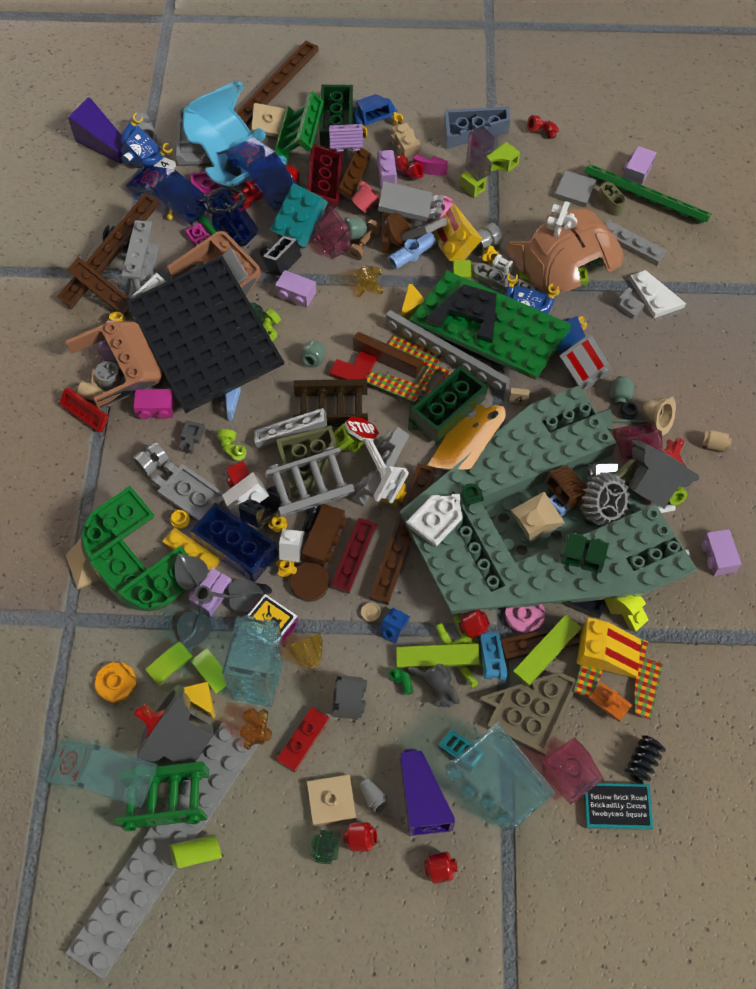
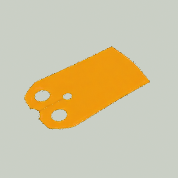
(467, 439)

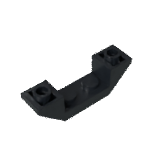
(262, 513)

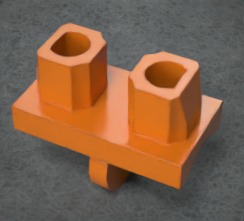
(610, 701)

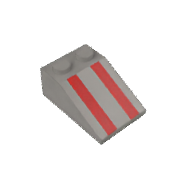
(585, 362)

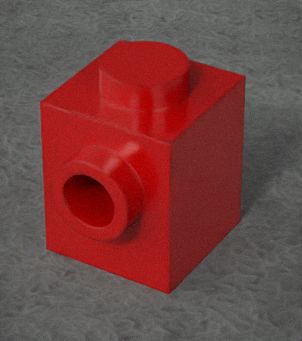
(236, 473)

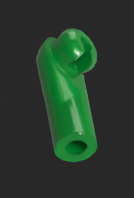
(403, 679)

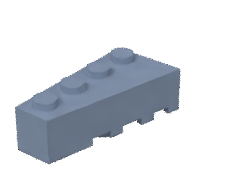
(462, 121)

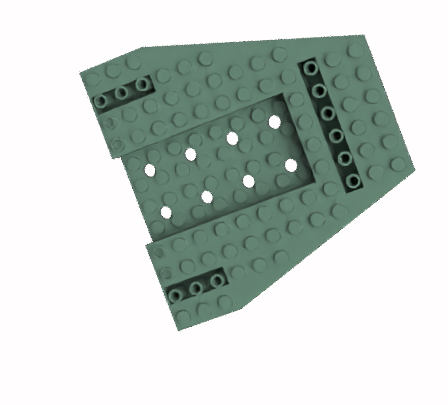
(479, 560)

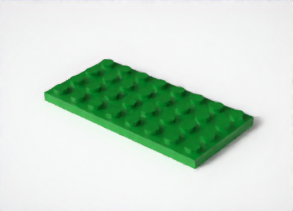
(521, 338)

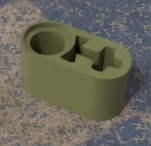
(611, 198)

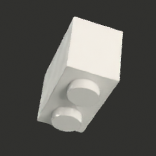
(246, 489)

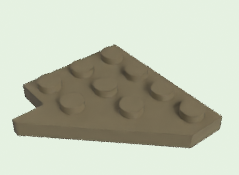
(532, 712)

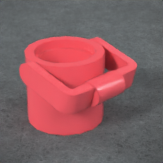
(365, 197)

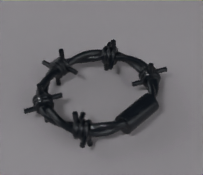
(241, 199)

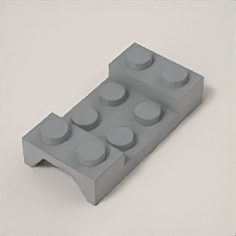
(187, 152)
(389, 450)

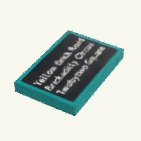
(619, 807)

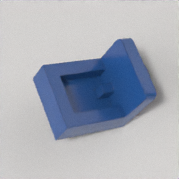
(393, 625)

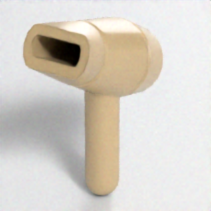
(90, 390)

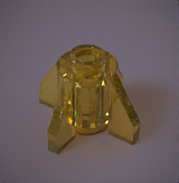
(368, 279)
(308, 650)

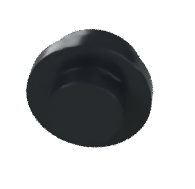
(628, 410)

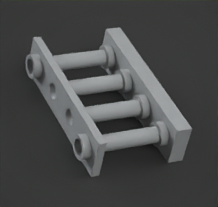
(140, 256)
(305, 501)

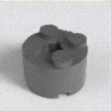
(348, 697)

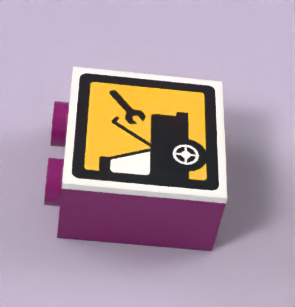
(270, 609)

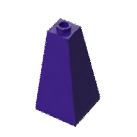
(95, 130)
(424, 800)

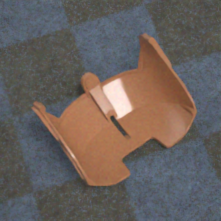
(557, 259)

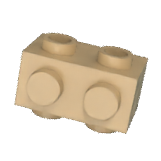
(405, 141)

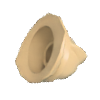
(660, 413)

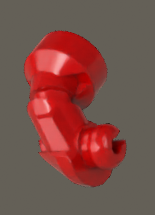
(535, 123)
(413, 170)

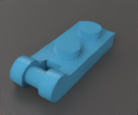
(492, 656)

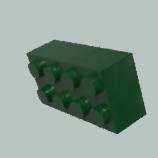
(336, 109)
(448, 404)

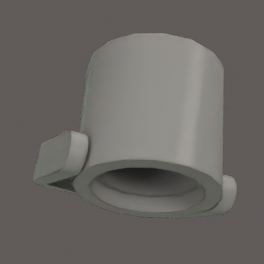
(109, 375)

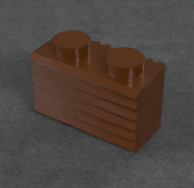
(566, 486)

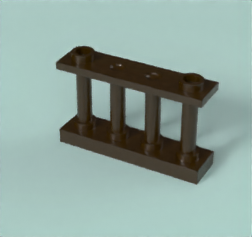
(332, 388)

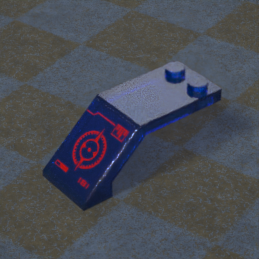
(264, 168)
(172, 190)

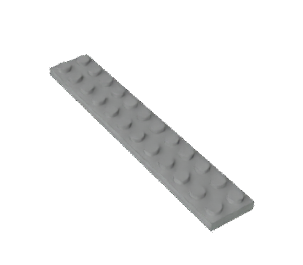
(151, 864)

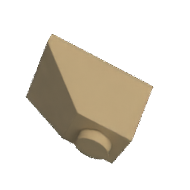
(537, 517)
(80, 569)

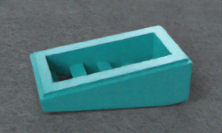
(458, 739)

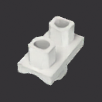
(555, 224)

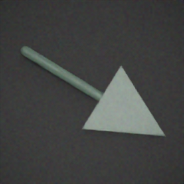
(606, 417)

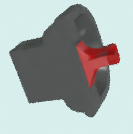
(659, 471)
(172, 730)

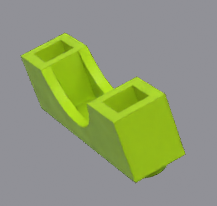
(502, 158)

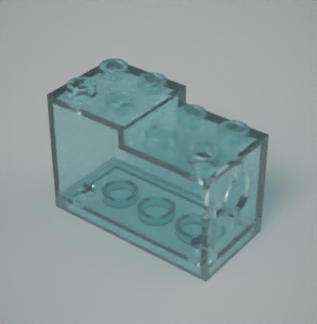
(250, 656)
(501, 777)

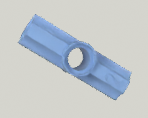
(411, 250)

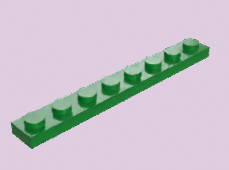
(653, 196)

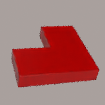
(359, 370)

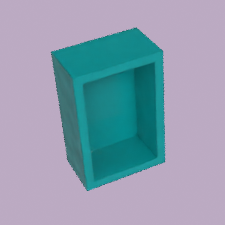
(299, 214)

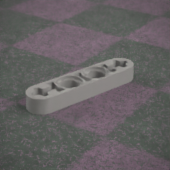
(491, 271)

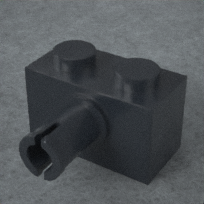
(281, 255)

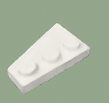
(655, 295)

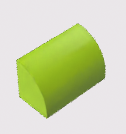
(195, 851)

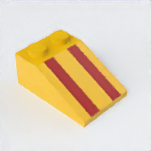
(458, 236)
(608, 648)

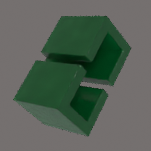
(595, 553)

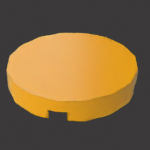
(115, 682)

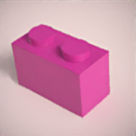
(154, 403)

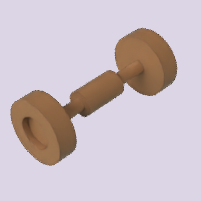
(355, 251)

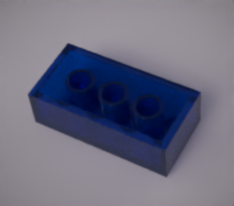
(235, 542)

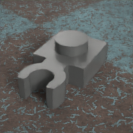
(191, 434)

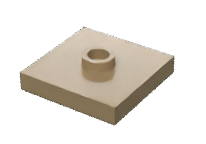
(267, 118)
(331, 800)

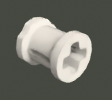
(508, 264)

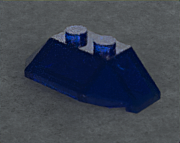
(237, 226)

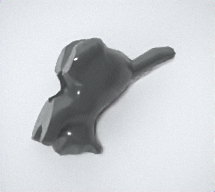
(439, 679)

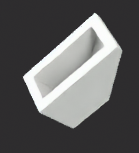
(291, 544)

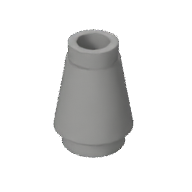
(373, 795)

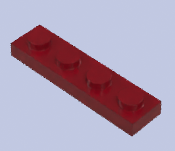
(353, 555)

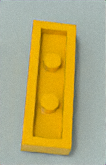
(177, 538)

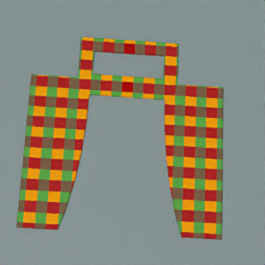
(402, 387)
(645, 684)

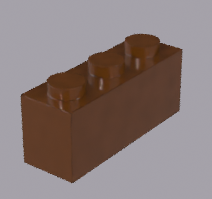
(324, 535)

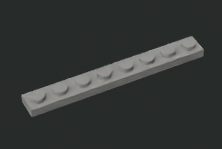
(447, 351)

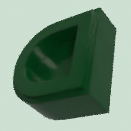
(471, 494)

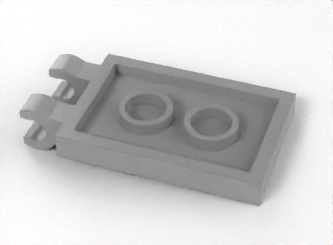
(409, 202)
(187, 490)

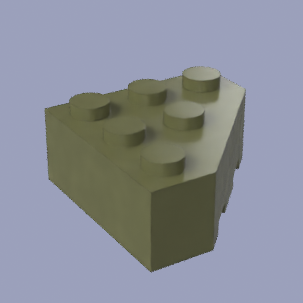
(302, 446)

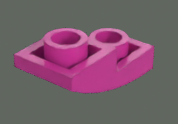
(435, 166)
(197, 234)

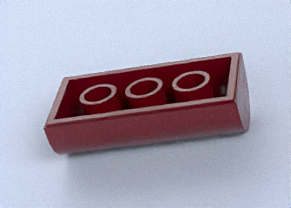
(324, 174)

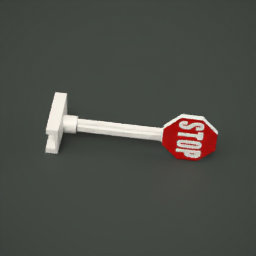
(391, 478)

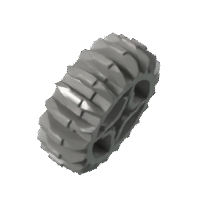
(611, 500)

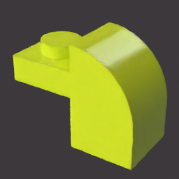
(631, 608)

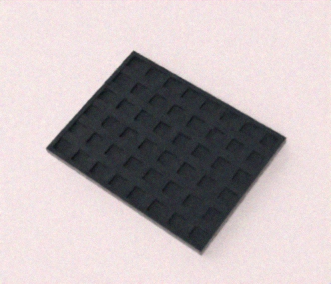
(204, 333)

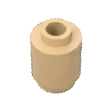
(717, 440)

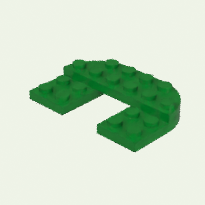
(118, 565)

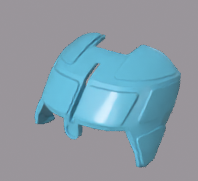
(218, 129)

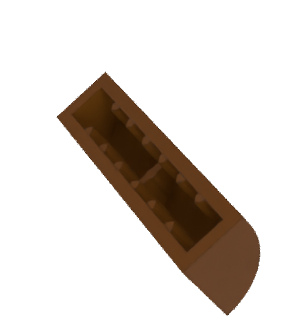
(388, 355)

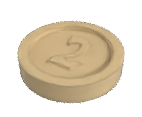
(370, 612)

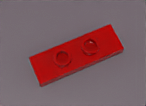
(83, 409)
(303, 739)

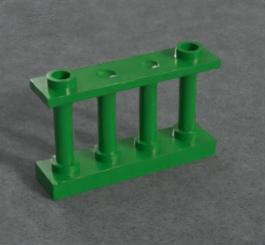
(307, 126)
(174, 775)

